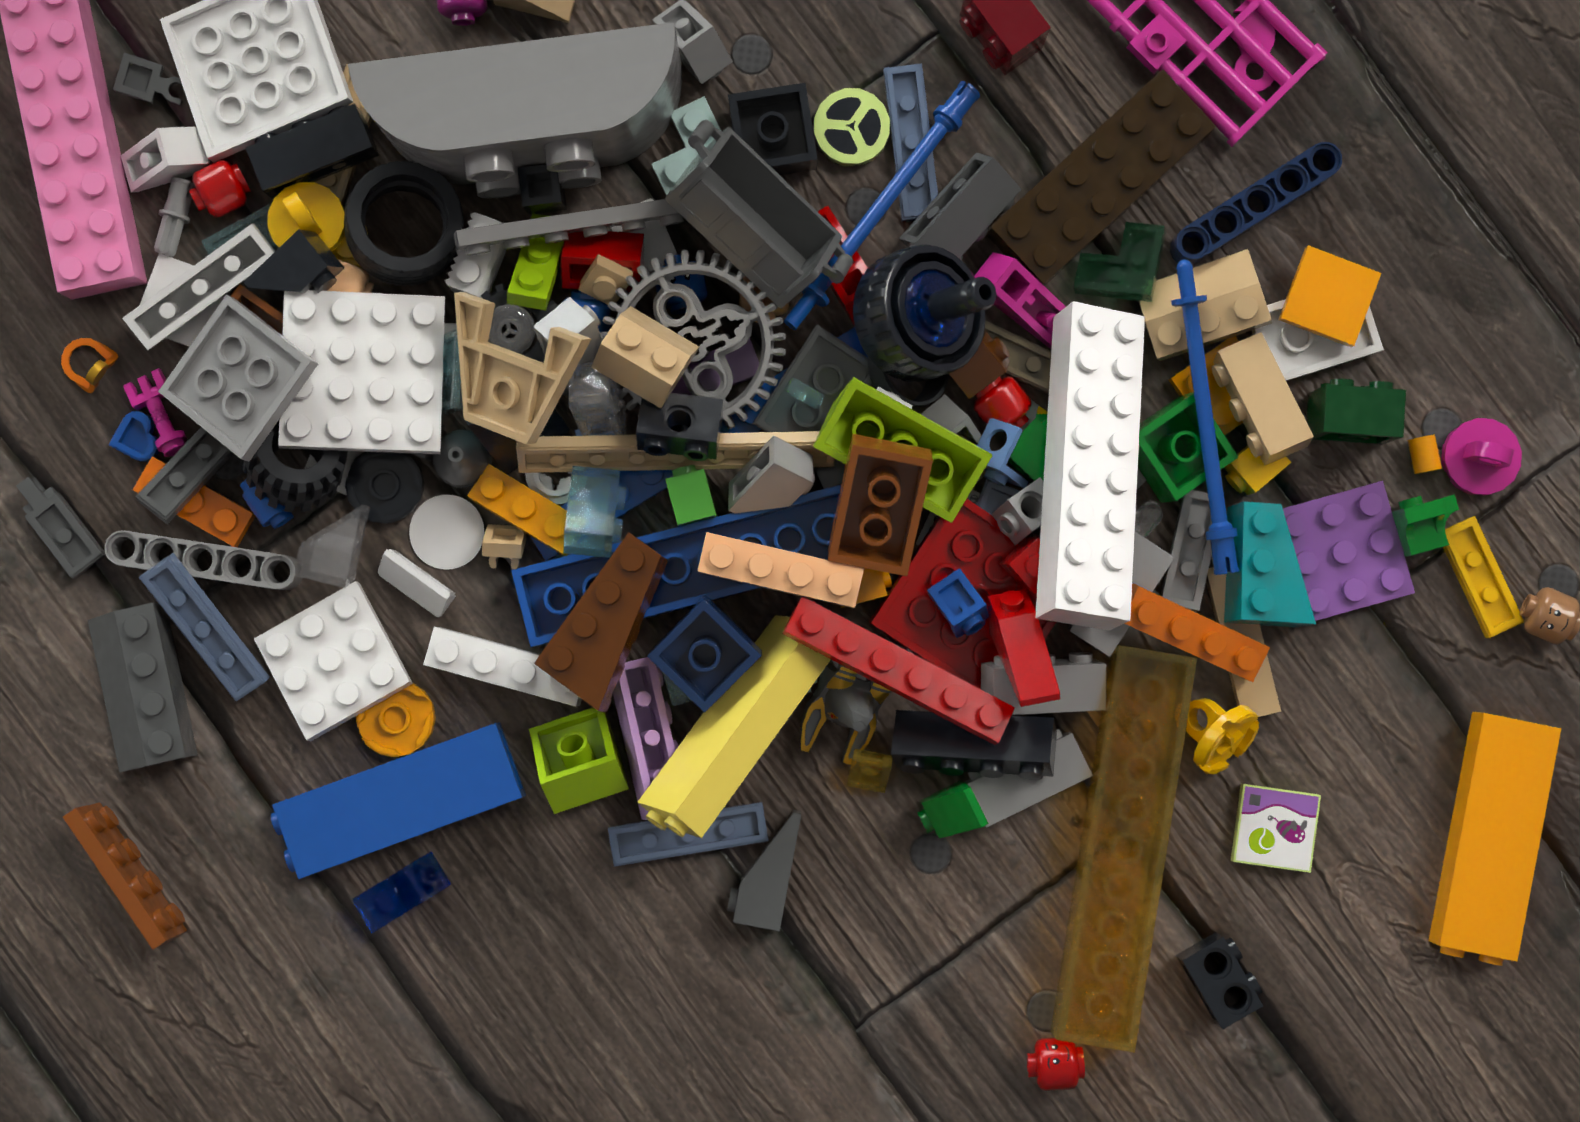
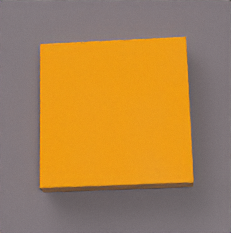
(1329, 296)

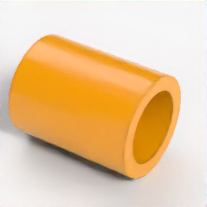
(1424, 454)

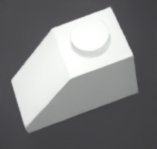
(162, 156)

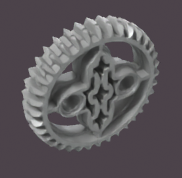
(759, 313)

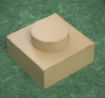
(604, 279)

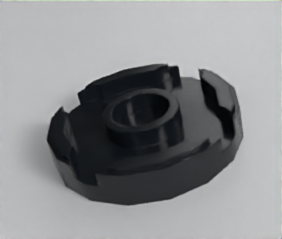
(386, 483)

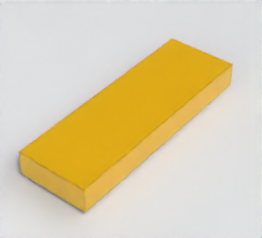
(1481, 578)

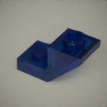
(401, 892)

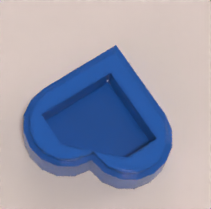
(136, 437)

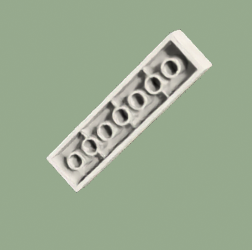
(1091, 467)

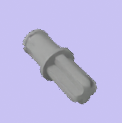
(173, 216)

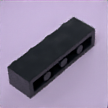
(933, 743)

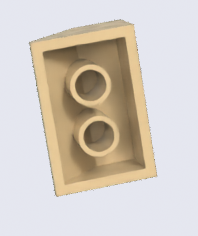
(1232, 305)

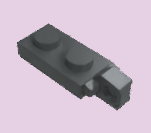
(60, 528)

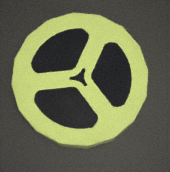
(851, 127)

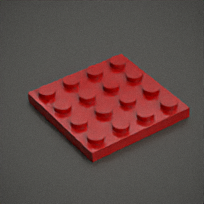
(911, 616)

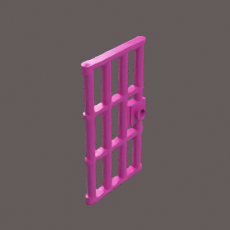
(1169, 33)

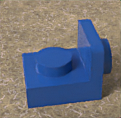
(959, 604)

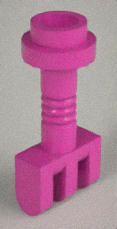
(170, 440)

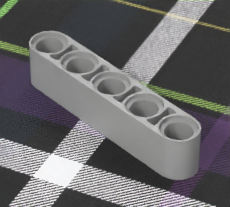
(187, 551)

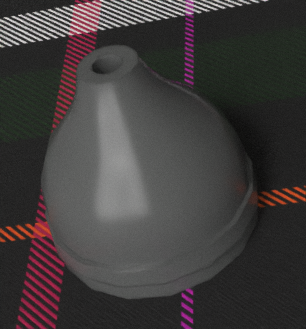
(461, 459)

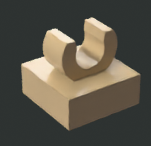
(503, 542)

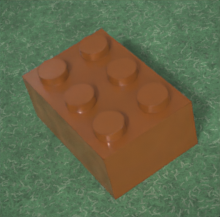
(880, 504)

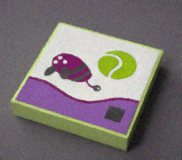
(1275, 827)

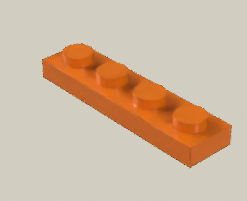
(1196, 634)

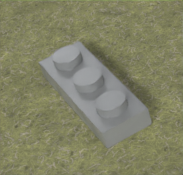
(1192, 552)

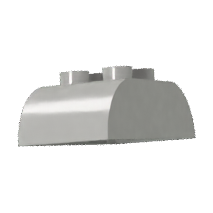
(527, 104)

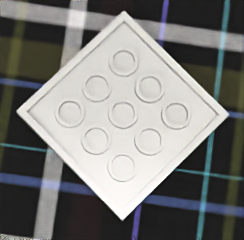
(254, 68)
(373, 375)

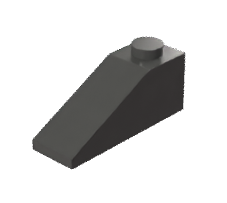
(765, 884)

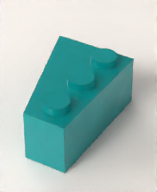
(1269, 578)

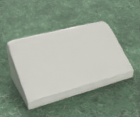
(415, 582)

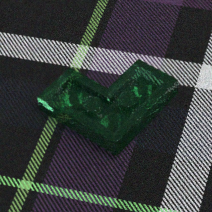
(1128, 275)

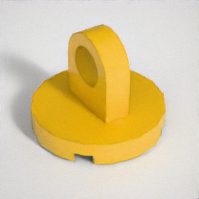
(307, 208)
(1223, 736)

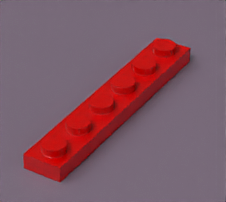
(898, 670)

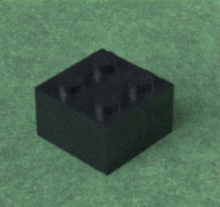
(776, 126)

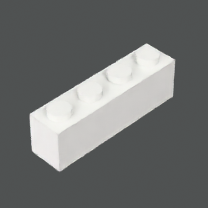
(199, 287)
(494, 664)

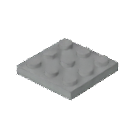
(238, 378)

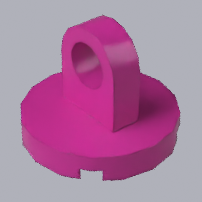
(1481, 456)

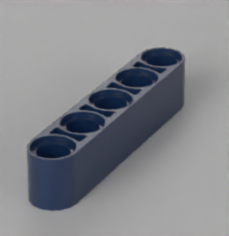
(1268, 191)

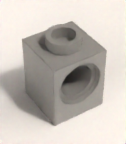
(1011, 517)

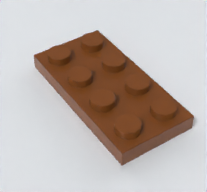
(121, 868)

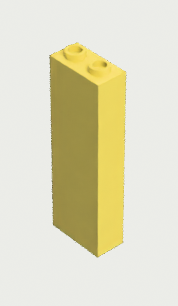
(732, 735)

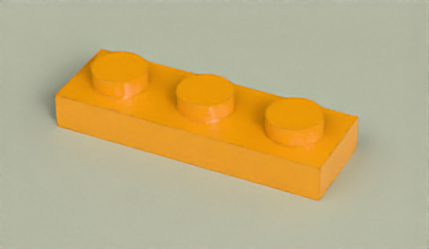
(521, 507)

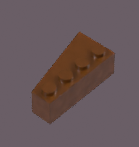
(604, 624)

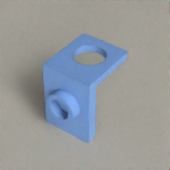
(996, 469)

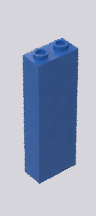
(397, 800)

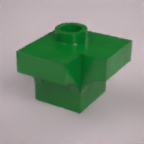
(1423, 524)

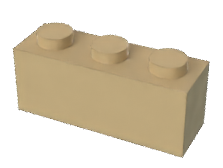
(1261, 399)

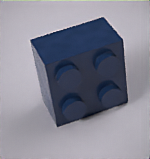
(705, 653)

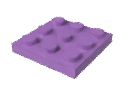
(1349, 550)

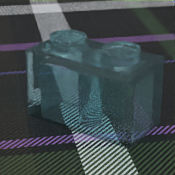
(592, 512)

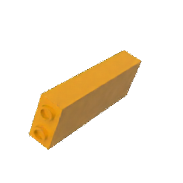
(1494, 838)

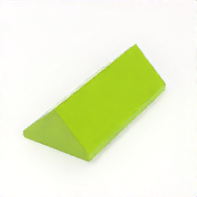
(873, 414)

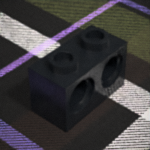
(1213, 984)

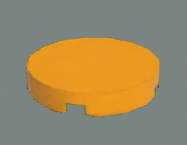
(398, 723)

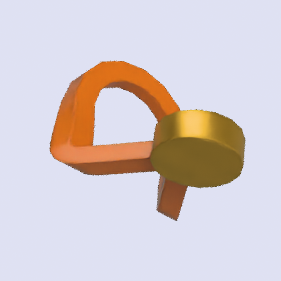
(97, 370)

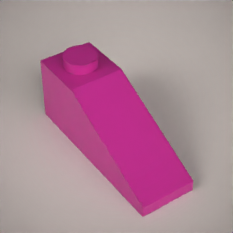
(1022, 296)

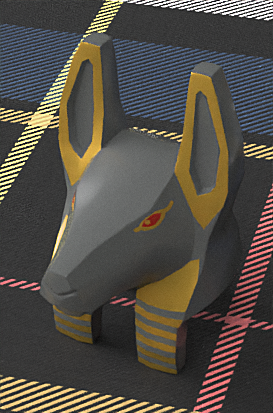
(845, 701)

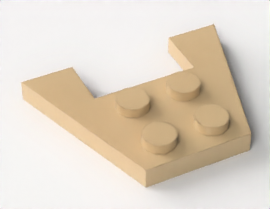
(507, 388)

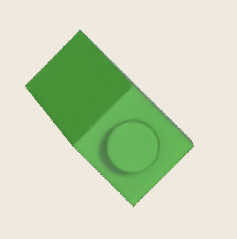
(690, 495)

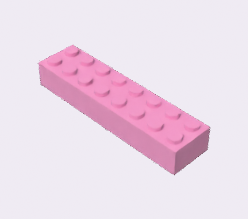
(72, 146)

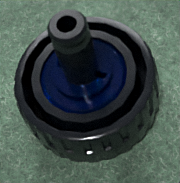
(921, 312)

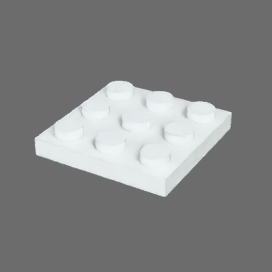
(333, 661)

